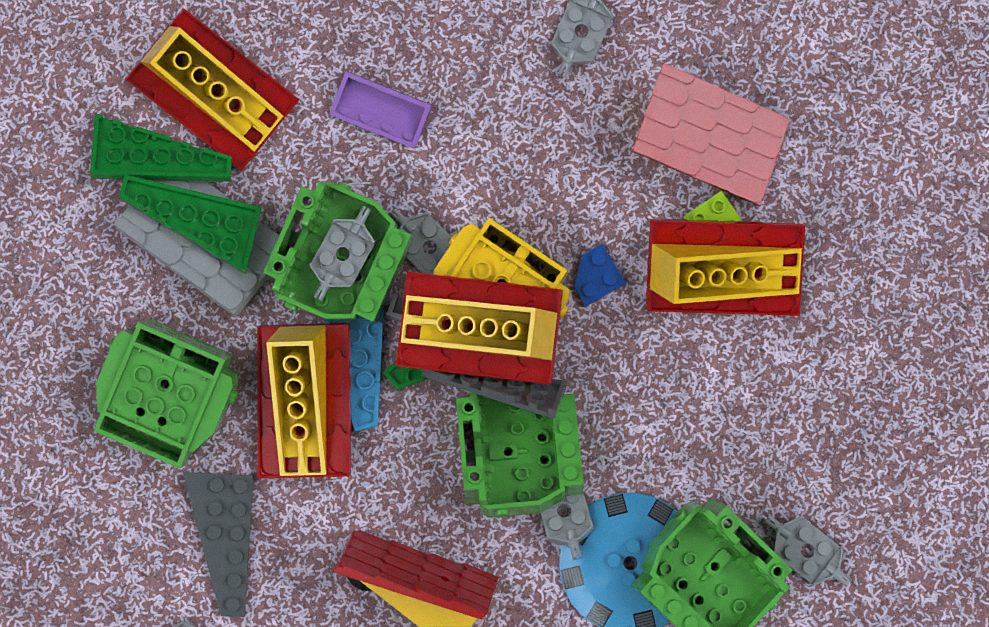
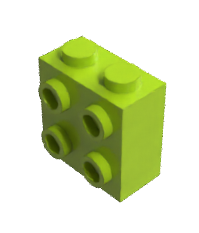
(715, 208)

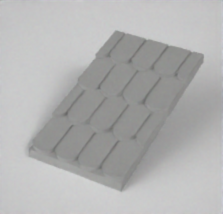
(195, 265)

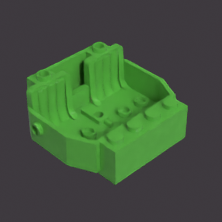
(297, 281)
(191, 404)
(519, 481)
(732, 593)

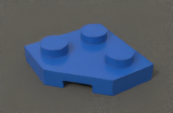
(597, 276)

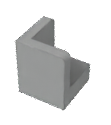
(395, 308)

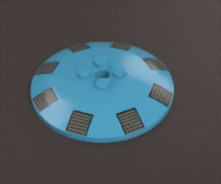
(599, 581)

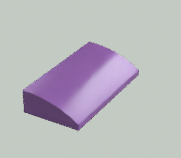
(380, 109)

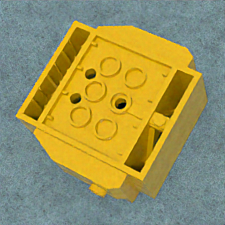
(477, 258)

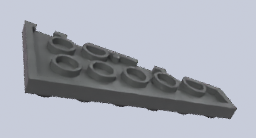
(531, 396)
(224, 524)

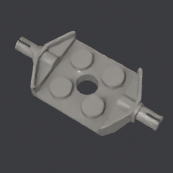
(575, 49)
(423, 229)
(342, 234)
(568, 529)
(827, 555)

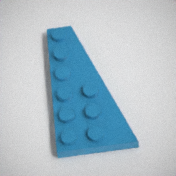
(365, 371)

